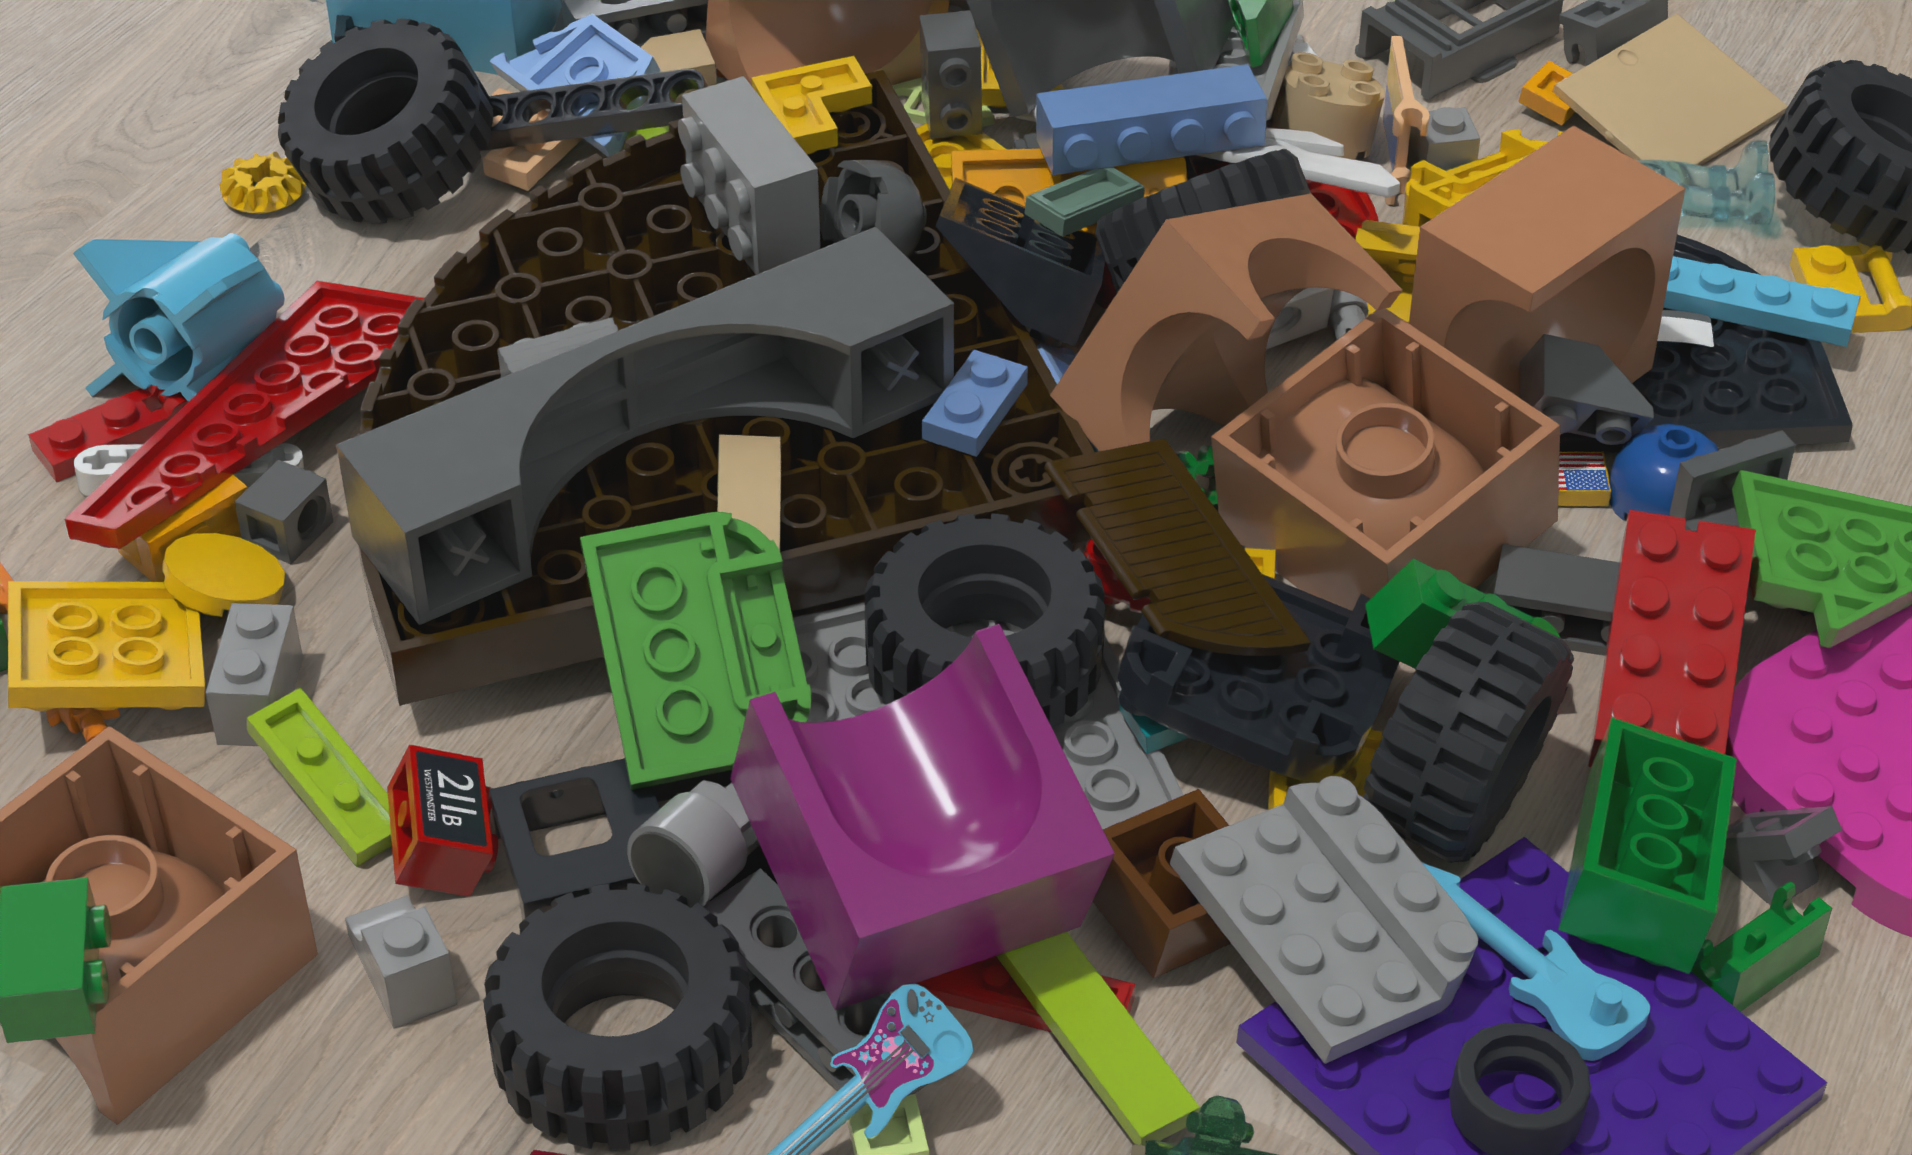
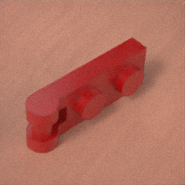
(118, 421)

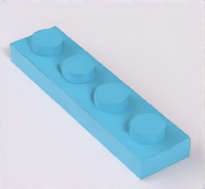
(1761, 301)

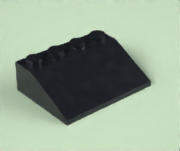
(1031, 269)

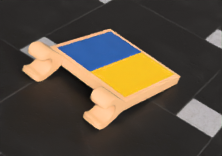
(1400, 114)

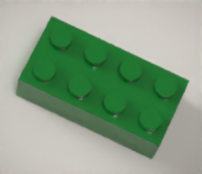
(1649, 846)

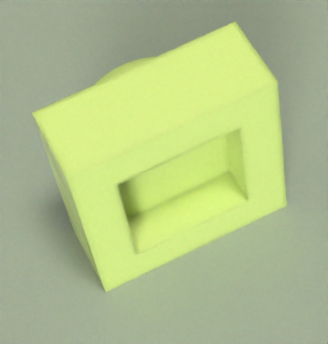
(900, 1136)

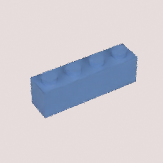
(1150, 119)

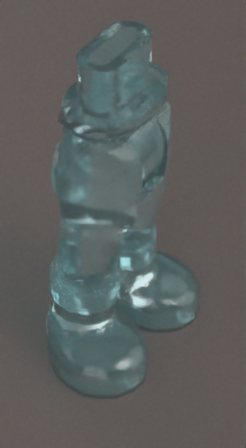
(1722, 193)

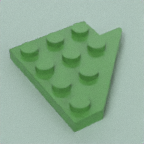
(1826, 552)

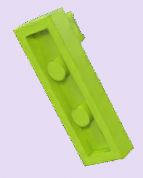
(325, 774)

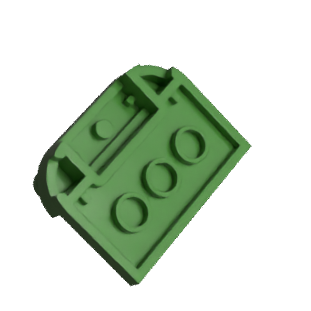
(688, 635)

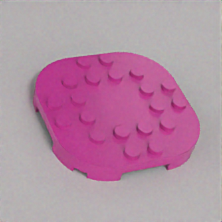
(1837, 734)

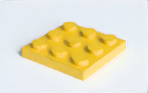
(102, 646)

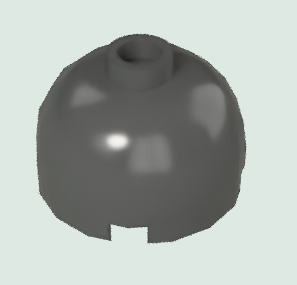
(870, 197)

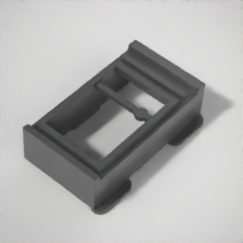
(1454, 57)

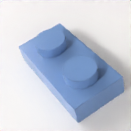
(974, 403)

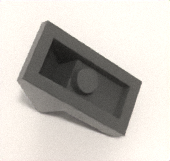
(1778, 848)

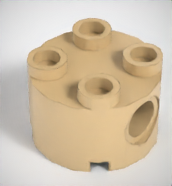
(1330, 101)

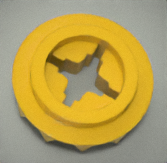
(278, 185)

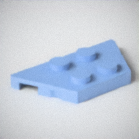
(577, 55)

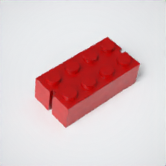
(1675, 629)

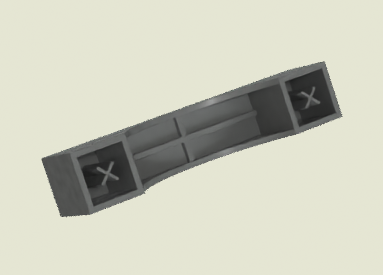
(460, 487)

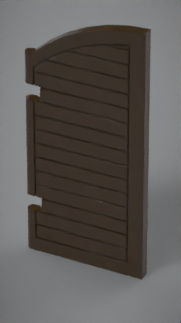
(1176, 551)

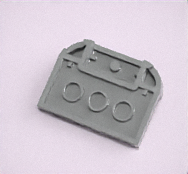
(1332, 915)

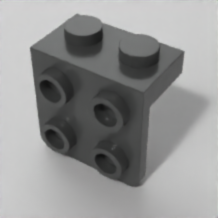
(1707, 480)

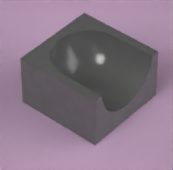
(1049, 41)

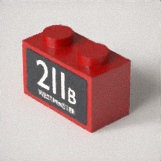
(440, 821)

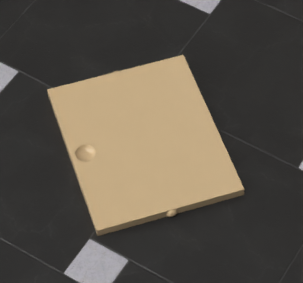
(1670, 96)

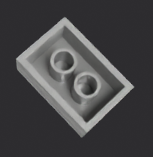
(749, 175)

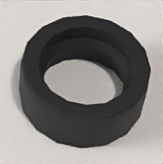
(1526, 1050)

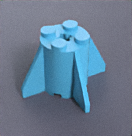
(178, 308)

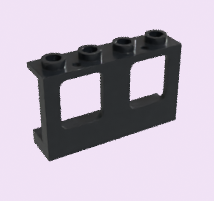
(579, 796)

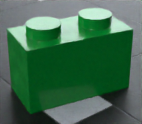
(51, 959)

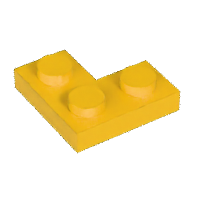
(808, 94)

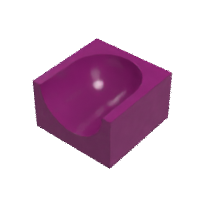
(922, 825)

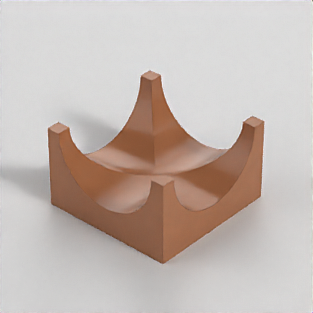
(1200, 315)

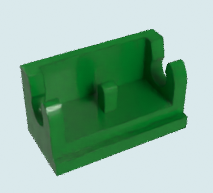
(1764, 949)

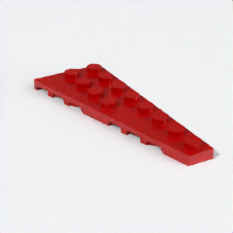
(278, 385)

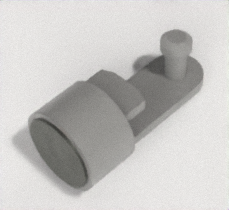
(693, 843)

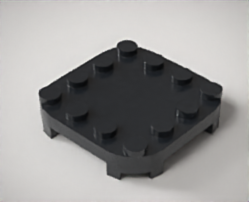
(1280, 712)

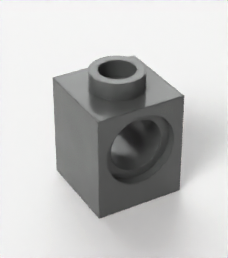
(285, 510)

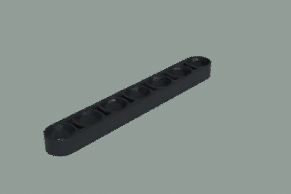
(607, 118)

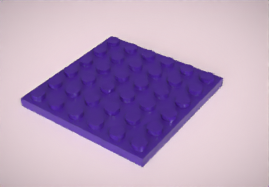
(1681, 1086)

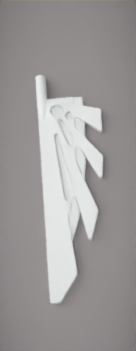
(1315, 165)

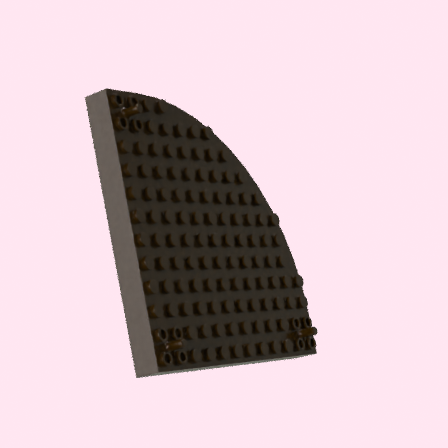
(629, 247)

